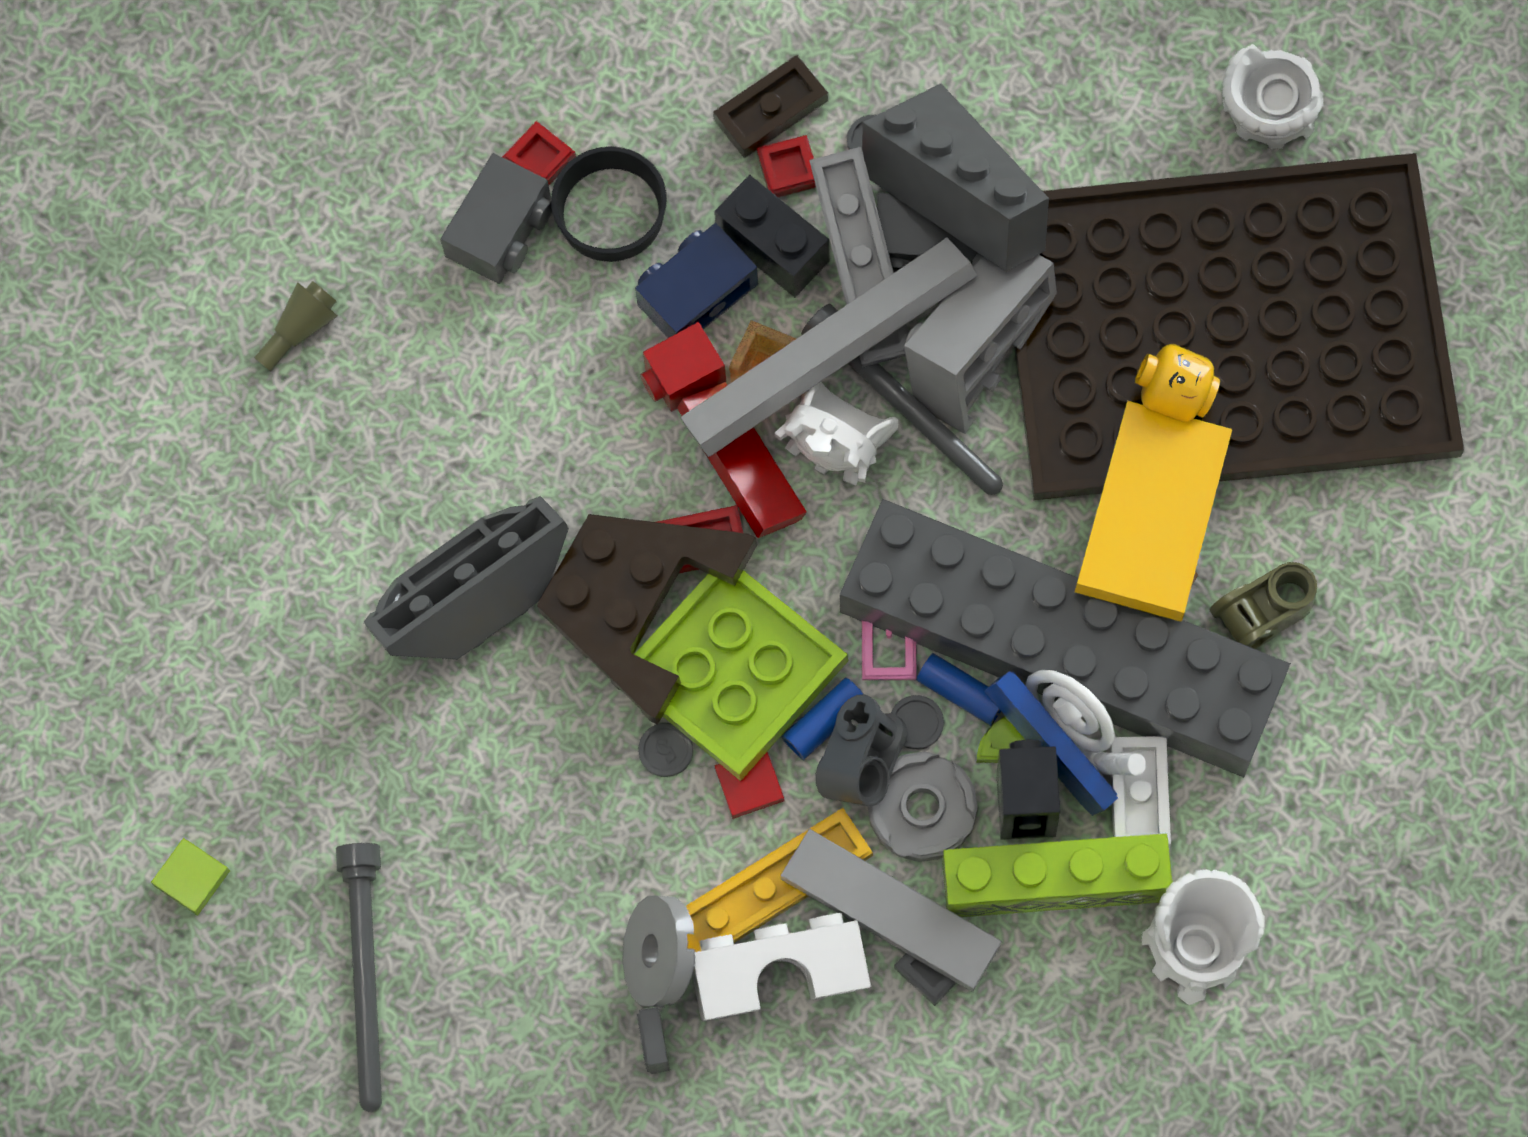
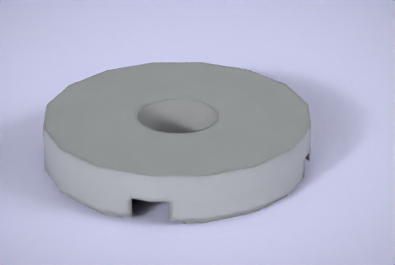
(925, 838)
(656, 951)

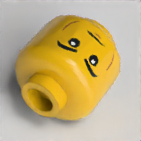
(1177, 383)

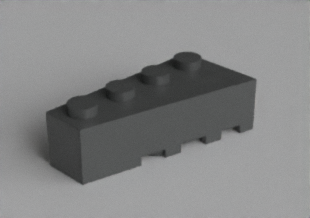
(956, 177)

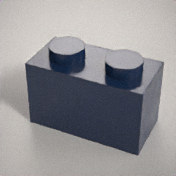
(697, 282)

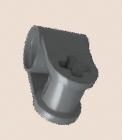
(860, 757)

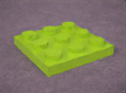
(741, 667)

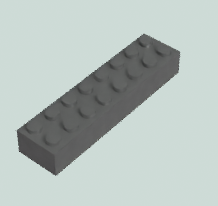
(1026, 618)

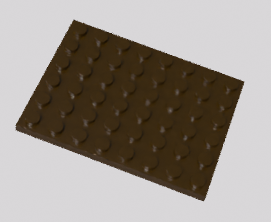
(1288, 278)

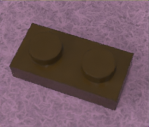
(770, 106)

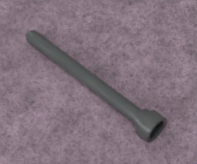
(920, 417)
(359, 866)

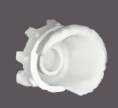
(1271, 96)
(835, 434)
(1203, 931)

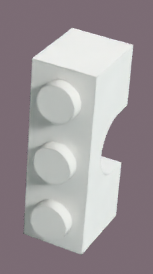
(826, 954)

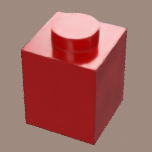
(682, 366)

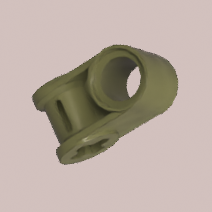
(1258, 613)

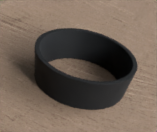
(602, 159)

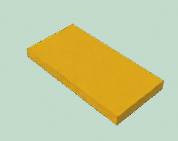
(1153, 512)

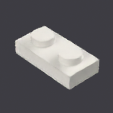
(1143, 798)

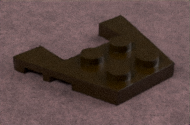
(616, 585)

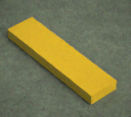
(758, 892)

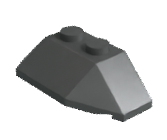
(471, 584)

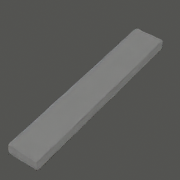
(828, 346)

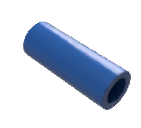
(958, 688)
(819, 721)

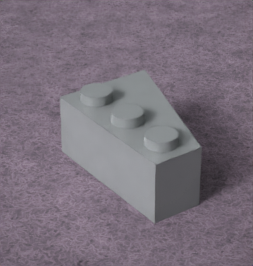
(972, 331)

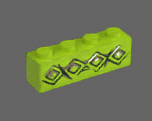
(1056, 875)

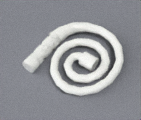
(1067, 711)

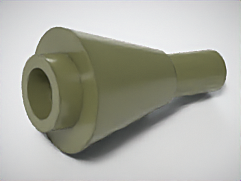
(303, 316)

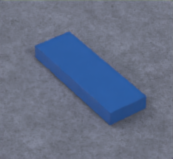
(1037, 724)

